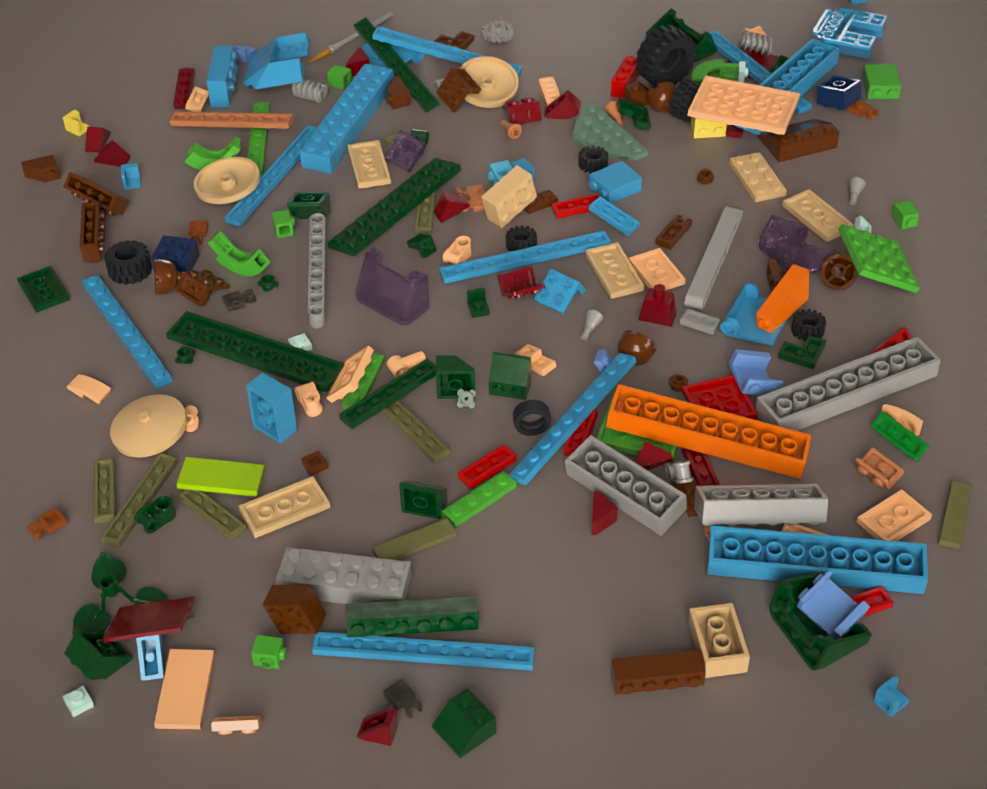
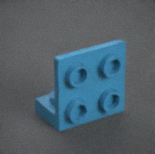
(558, 291)

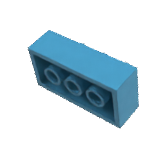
(222, 76)

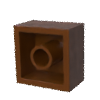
(294, 609)

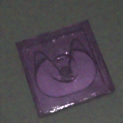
(405, 151)

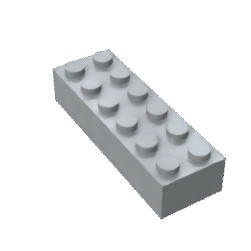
(626, 485)
(760, 504)
(346, 576)

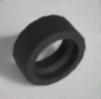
(534, 427)

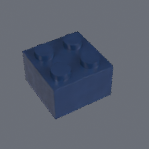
(838, 92)
(179, 250)

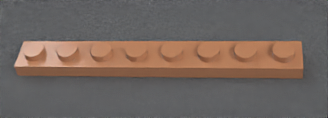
(232, 119)

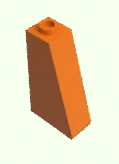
(784, 299)

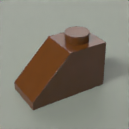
(636, 93)
(397, 94)
(41, 169)

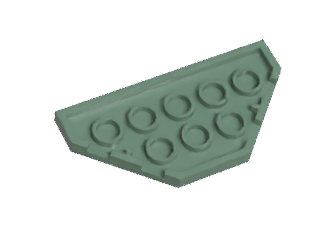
(599, 129)

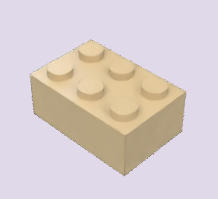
(509, 196)
(720, 639)

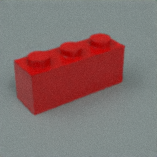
(626, 74)

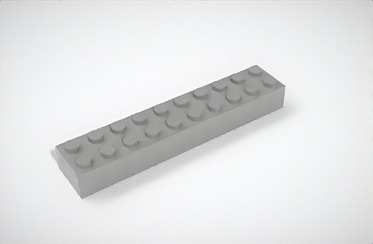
(849, 385)

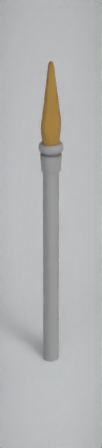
(334, 47)

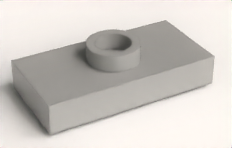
(700, 321)

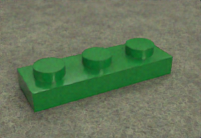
(900, 436)

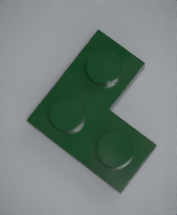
(637, 112)
(804, 356)

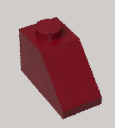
(563, 107)

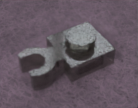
(236, 300)
(403, 696)

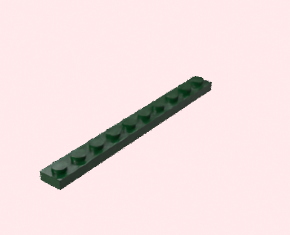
(400, 68)

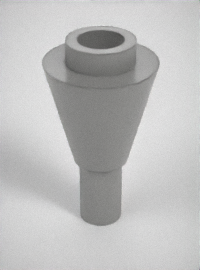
(856, 186)
(592, 320)

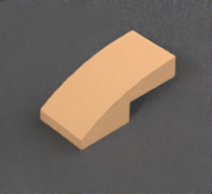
(539, 363)
(89, 387)
(904, 417)

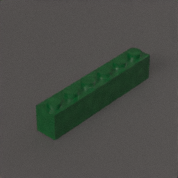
(412, 616)

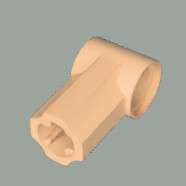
(400, 365)

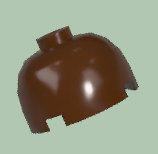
(661, 97)
(838, 272)
(165, 276)
(637, 346)

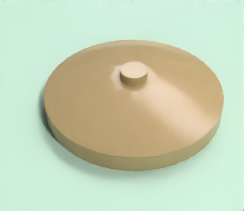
(495, 78)
(227, 180)
(148, 425)

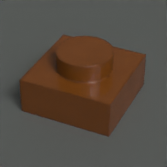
(314, 463)

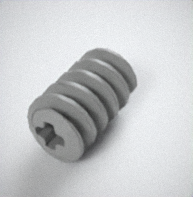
(755, 41)
(310, 90)

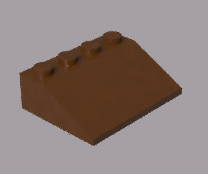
(801, 139)

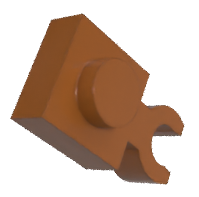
(861, 108)
(198, 230)
(47, 522)

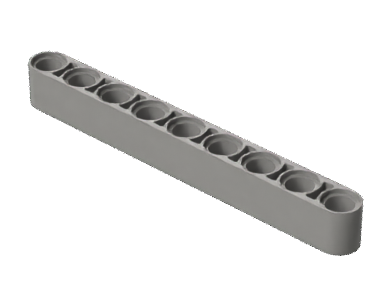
(713, 258)
(317, 271)

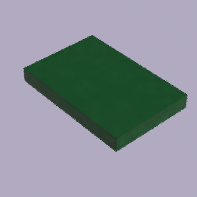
(43, 289)

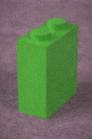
(881, 81)

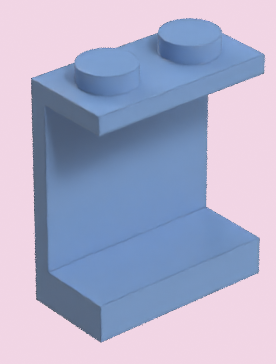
(751, 372)
(831, 607)

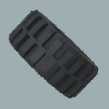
(657, 46)

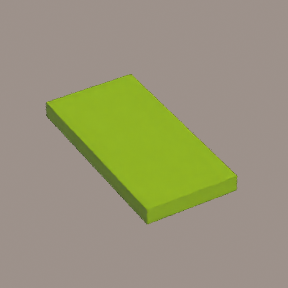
(221, 476)

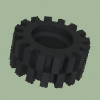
(593, 159)
(527, 235)
(805, 318)

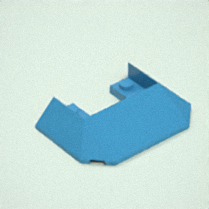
(851, 30)
(266, 69)

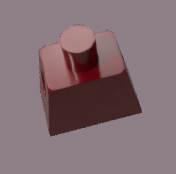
(658, 306)

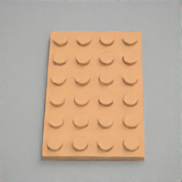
(744, 105)

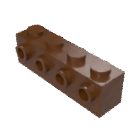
(94, 192)
(92, 232)
(658, 672)

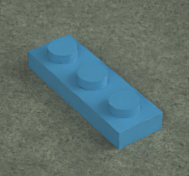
(614, 216)

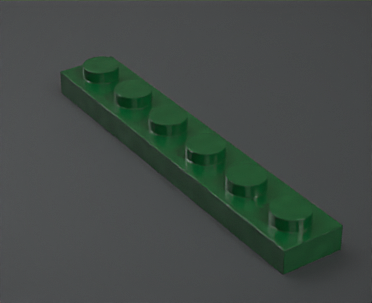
(388, 394)

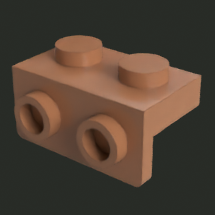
(879, 468)

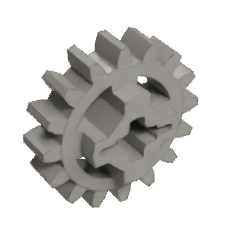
(497, 31)

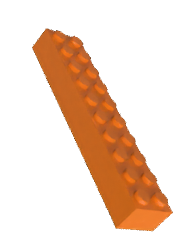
(709, 431)

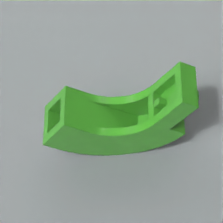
(717, 69)
(199, 157)
(236, 260)

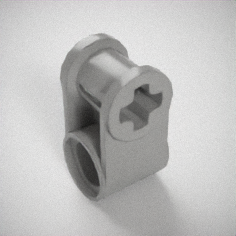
(678, 471)

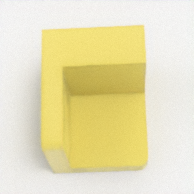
(73, 123)

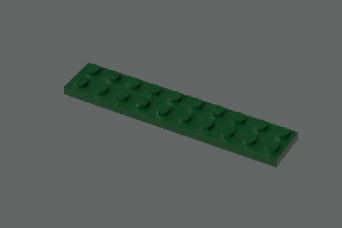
(394, 206)
(255, 351)

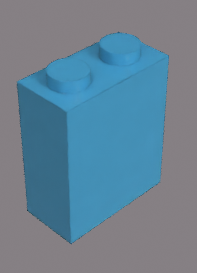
(615, 182)

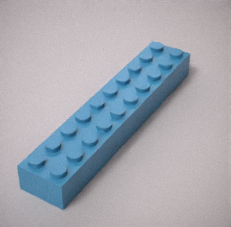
(802, 70)
(346, 119)
(789, 555)

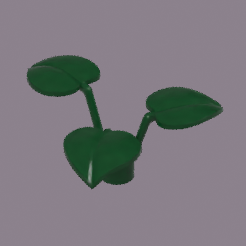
(105, 576)

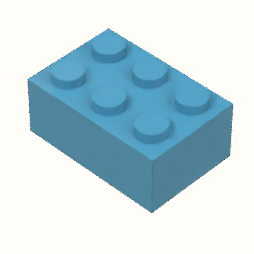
(271, 407)

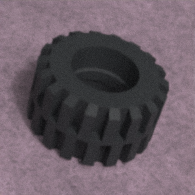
(683, 99)
(128, 262)

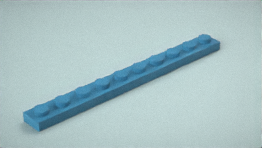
(429, 47)
(755, 70)
(269, 179)
(522, 257)
(127, 332)
(572, 418)
(424, 651)

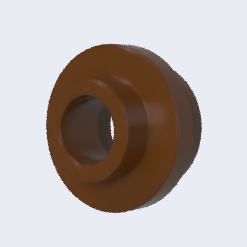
(705, 176)
(677, 381)

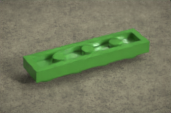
(366, 382)
(479, 498)

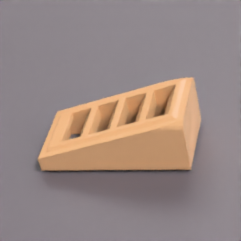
(548, 89)

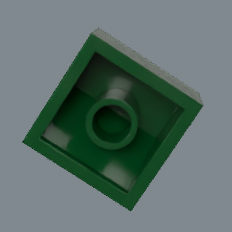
(307, 203)
(452, 376)
(510, 376)
(422, 499)
(94, 656)
(465, 723)

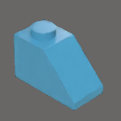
(151, 657)

